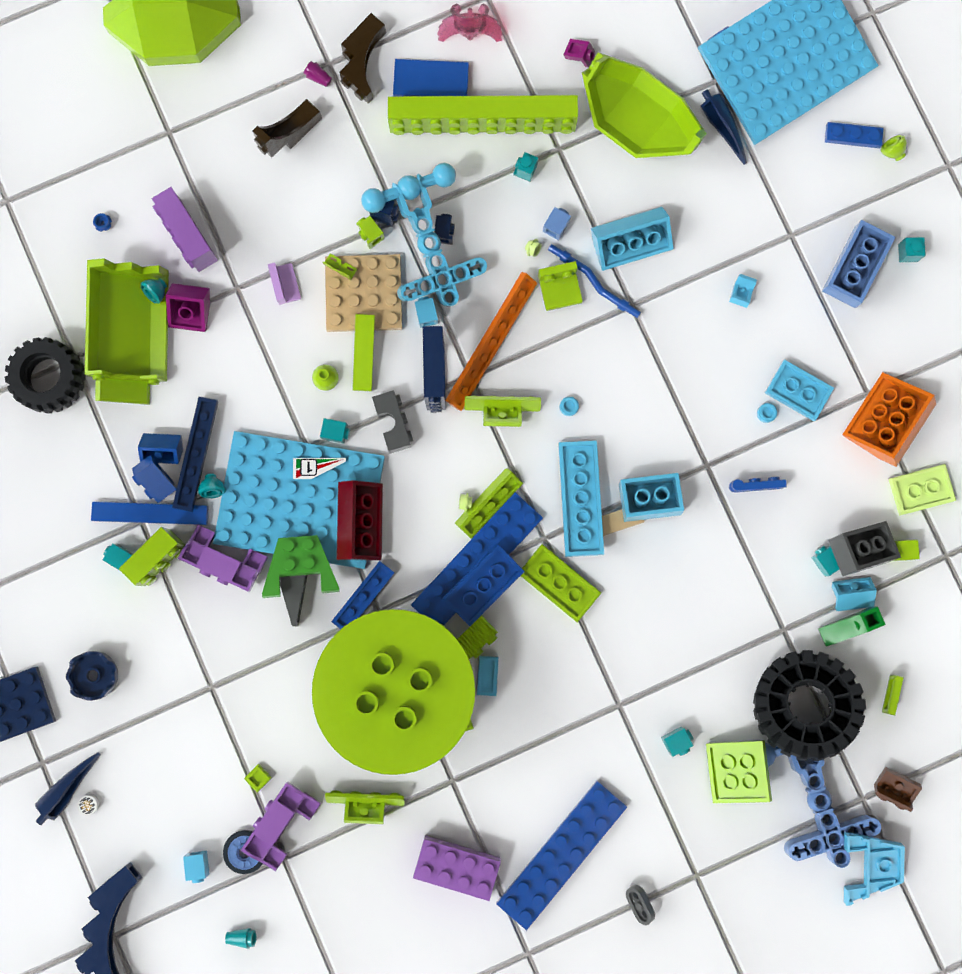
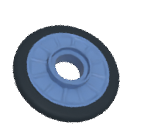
(232, 857)

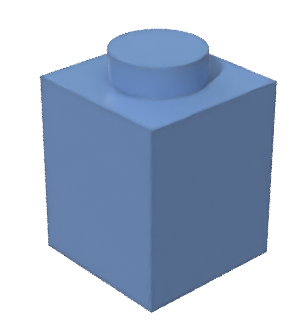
(556, 223)

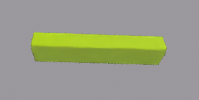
(488, 503)

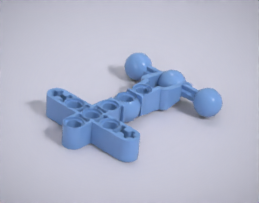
(824, 829)

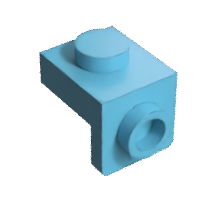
(742, 290)

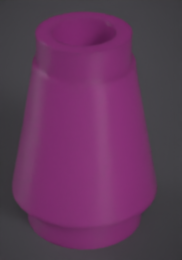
(317, 74)

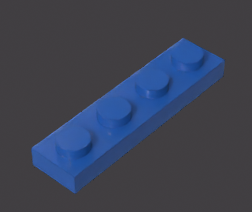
(363, 595)

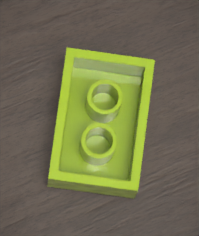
(152, 557)

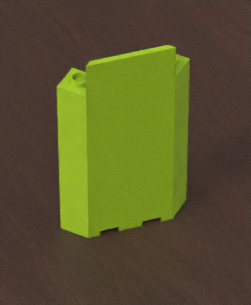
(124, 331)

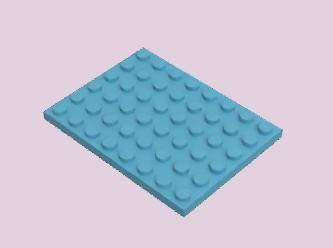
(786, 61)
(268, 504)

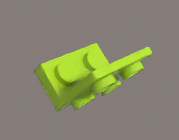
(560, 286)

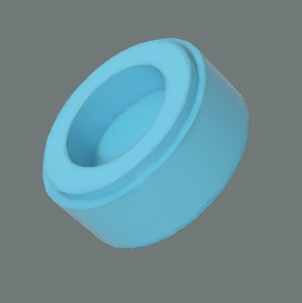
(569, 406)
(767, 412)

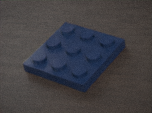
(23, 704)

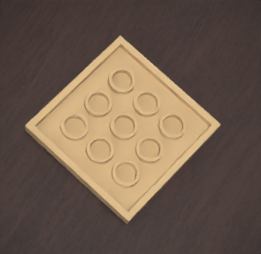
(367, 293)

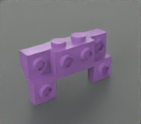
(213, 562)
(269, 828)

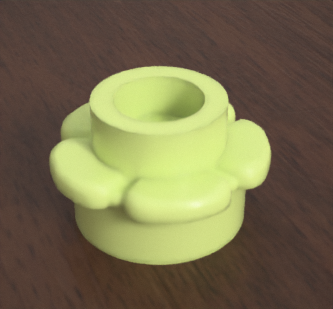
(533, 247)
(465, 502)

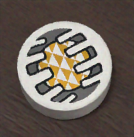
(87, 805)

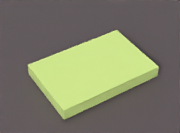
(922, 489)

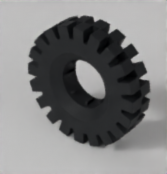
(810, 739)

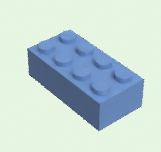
(858, 264)

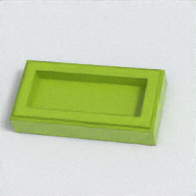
(892, 694)

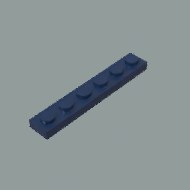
(195, 454)

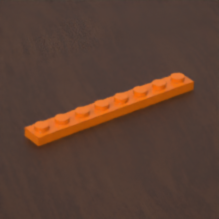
(491, 341)

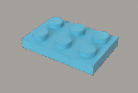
(799, 390)

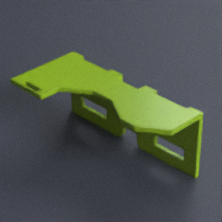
(336, 266)

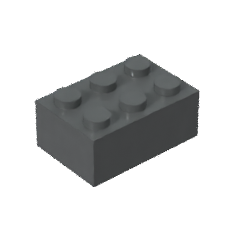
(864, 548)

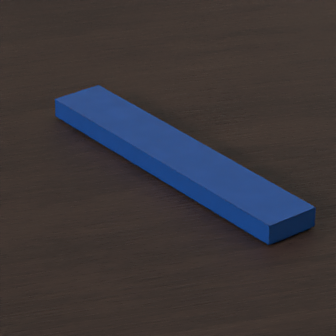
(147, 513)

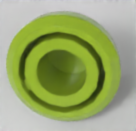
(895, 147)
(325, 377)

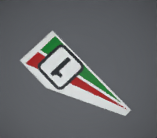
(311, 467)

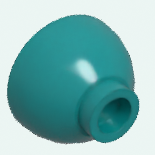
(154, 289)
(211, 487)

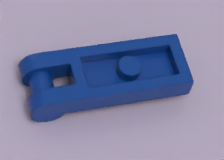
(757, 485)

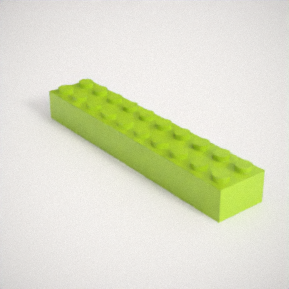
(482, 114)

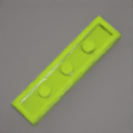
(363, 352)

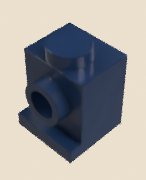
(444, 228)

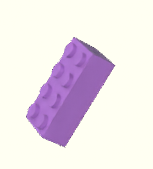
(183, 230)
(457, 868)

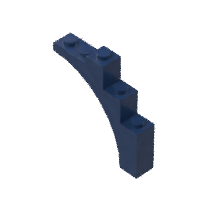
(99, 930)

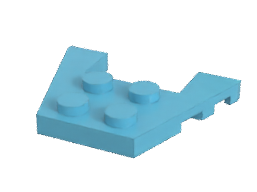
(882, 865)

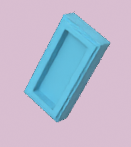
(487, 676)

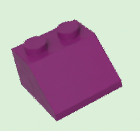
(188, 307)

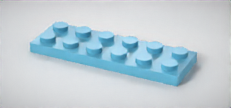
(581, 499)

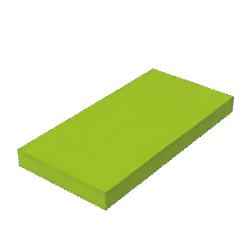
(559, 583)

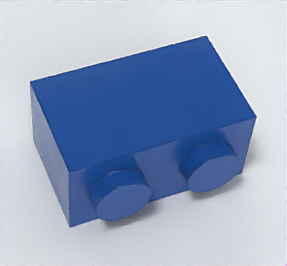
(162, 447)
(153, 479)

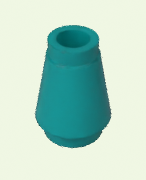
(241, 938)

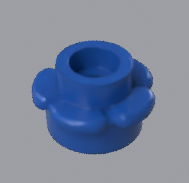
(98, 219)

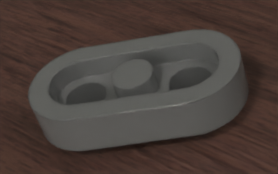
(640, 904)

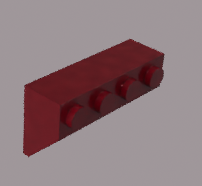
(359, 520)

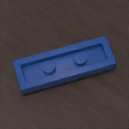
(853, 135)

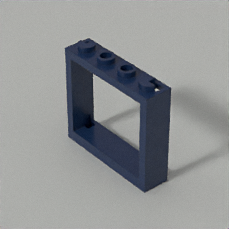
(434, 368)

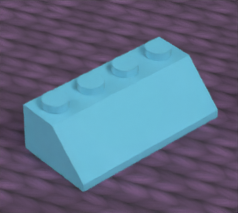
(632, 238)

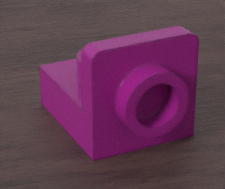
(580, 51)

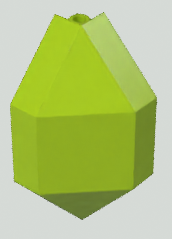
(171, 29)
(639, 110)

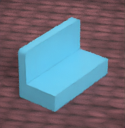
(854, 594)

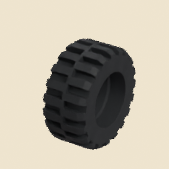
(28, 358)

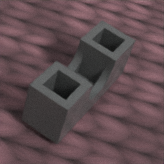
(388, 405)

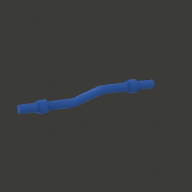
(622, 304)

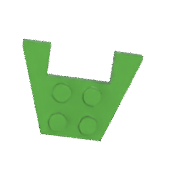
(299, 557)

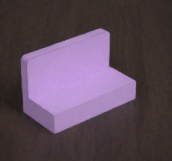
(284, 283)

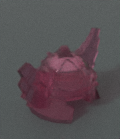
(469, 24)

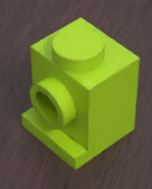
(370, 231)

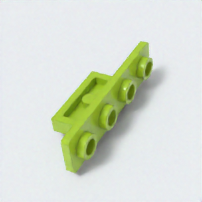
(502, 410)
(364, 807)

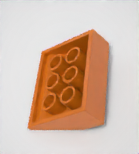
(890, 418)

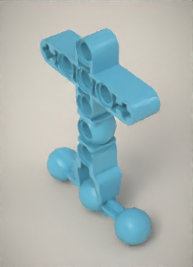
(408, 189)

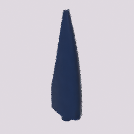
(722, 119)
(60, 794)

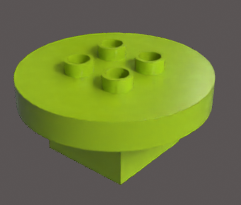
(393, 692)

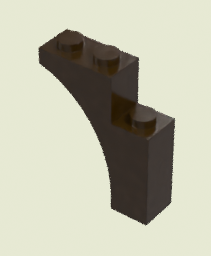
(357, 51)
(288, 130)

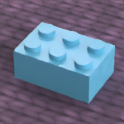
(651, 497)

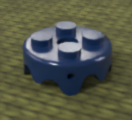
(79, 679)

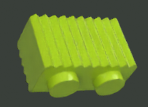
(477, 636)

